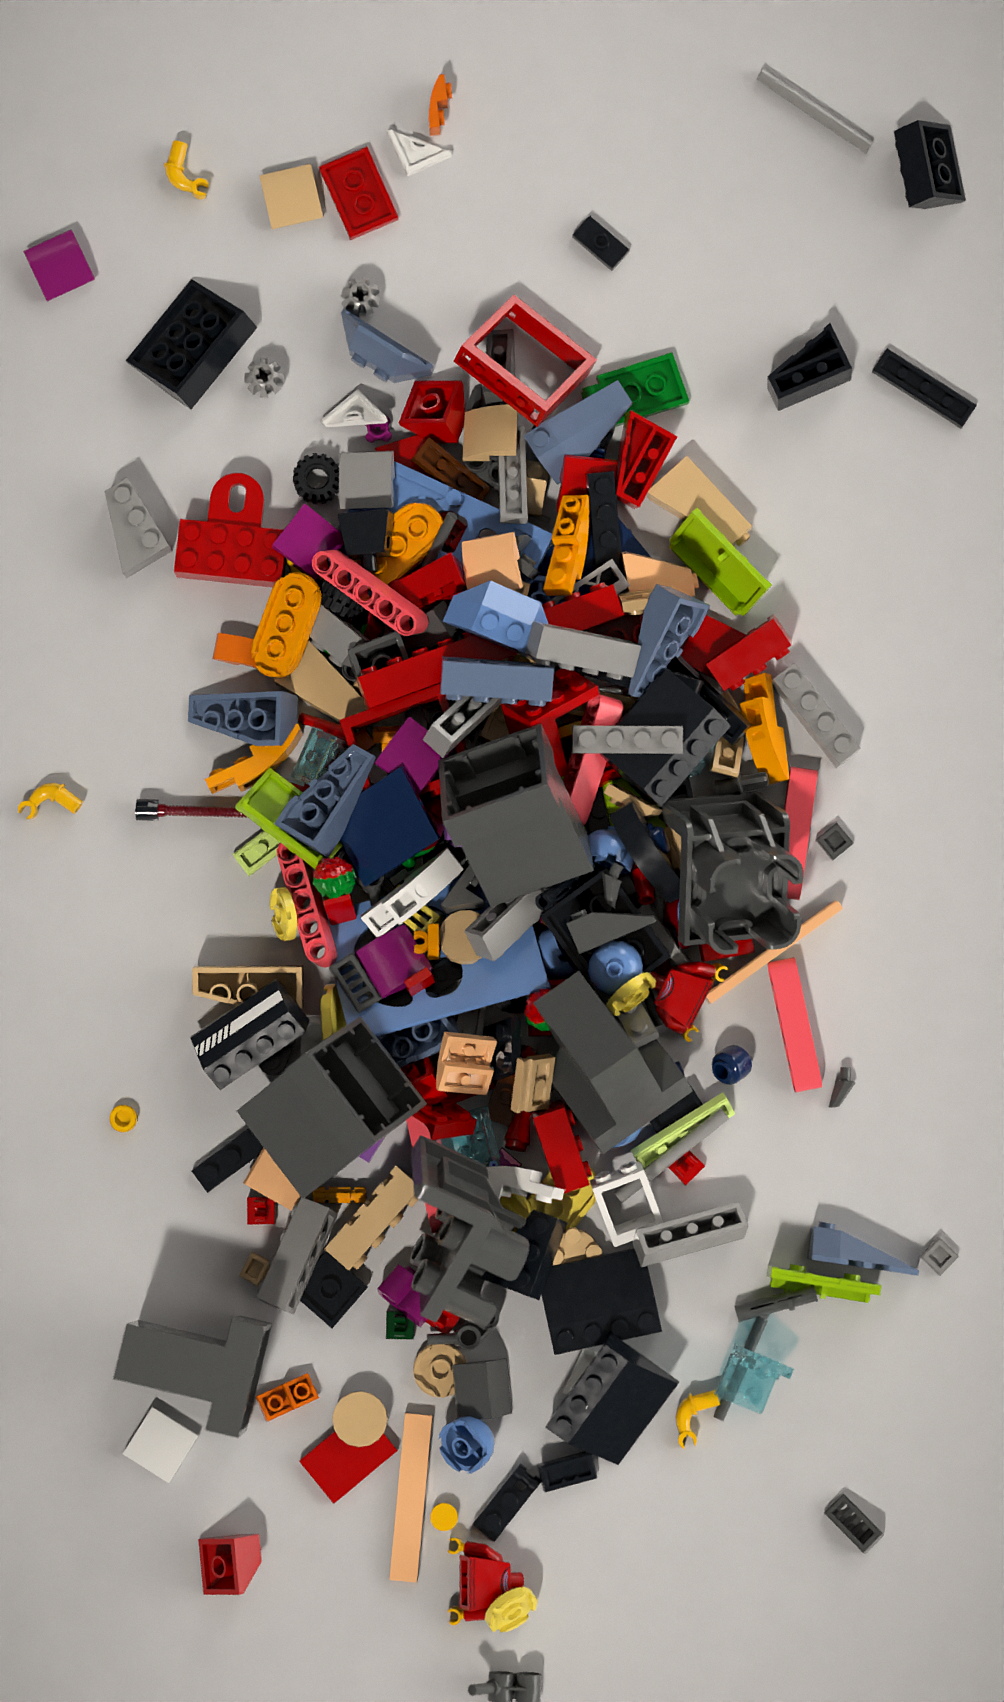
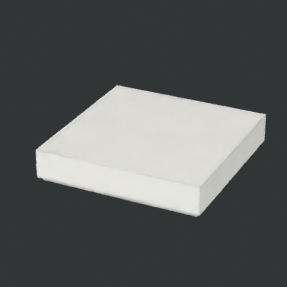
(160, 1444)

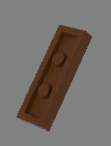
(448, 470)

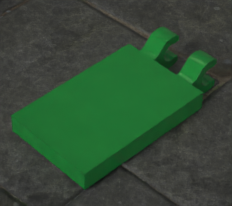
(650, 384)

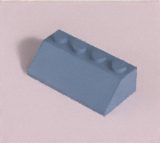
(496, 679)

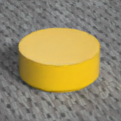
(123, 1118)
(444, 1516)

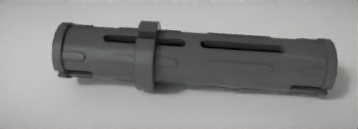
(806, 1295)

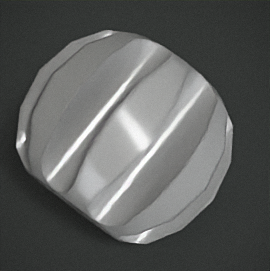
(351, 296)
(257, 384)

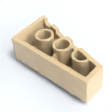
(238, 982)
(373, 1219)

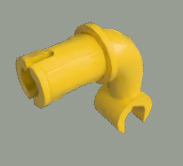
(175, 171)
(54, 792)
(690, 1407)

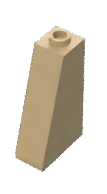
(688, 488)
(322, 687)

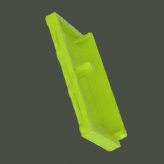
(718, 564)
(265, 804)
(844, 1288)

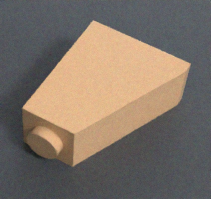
(646, 572)

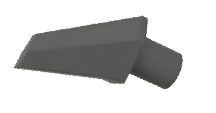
(474, 400)
(612, 884)
(841, 1087)

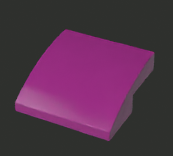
(59, 265)
(305, 537)
(410, 751)
(391, 960)

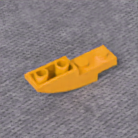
(570, 547)
(764, 736)
(249, 770)

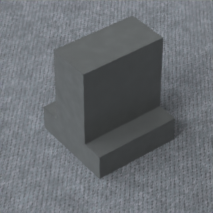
(513, 815)
(601, 1071)
(331, 1106)
(199, 1367)

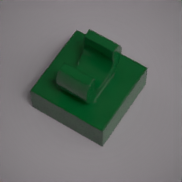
(398, 1326)

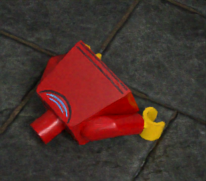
(684, 993)
(481, 1580)

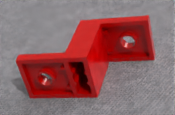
(567, 693)

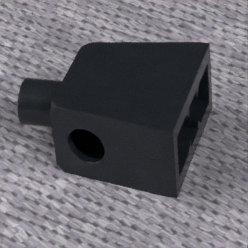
(367, 536)

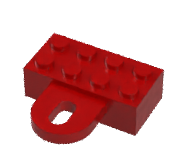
(230, 544)

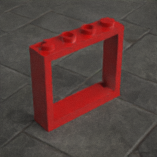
(507, 385)
(393, 708)

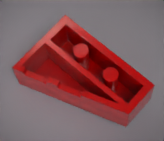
(640, 458)
(432, 583)
(750, 654)
(561, 1147)

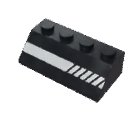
(249, 1034)

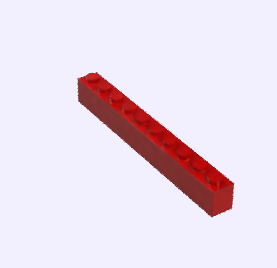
(424, 668)

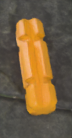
(339, 1195)

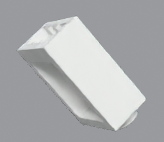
(605, 1181)

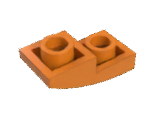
(438, 100)
(233, 650)
(287, 1397)

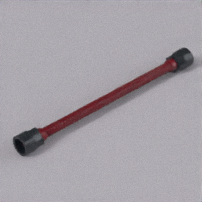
(151, 810)

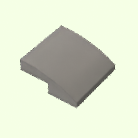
(366, 479)

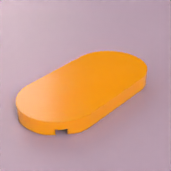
(412, 537)
(286, 624)

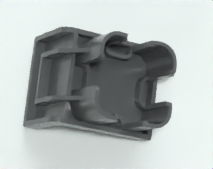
(734, 871)
(471, 1239)

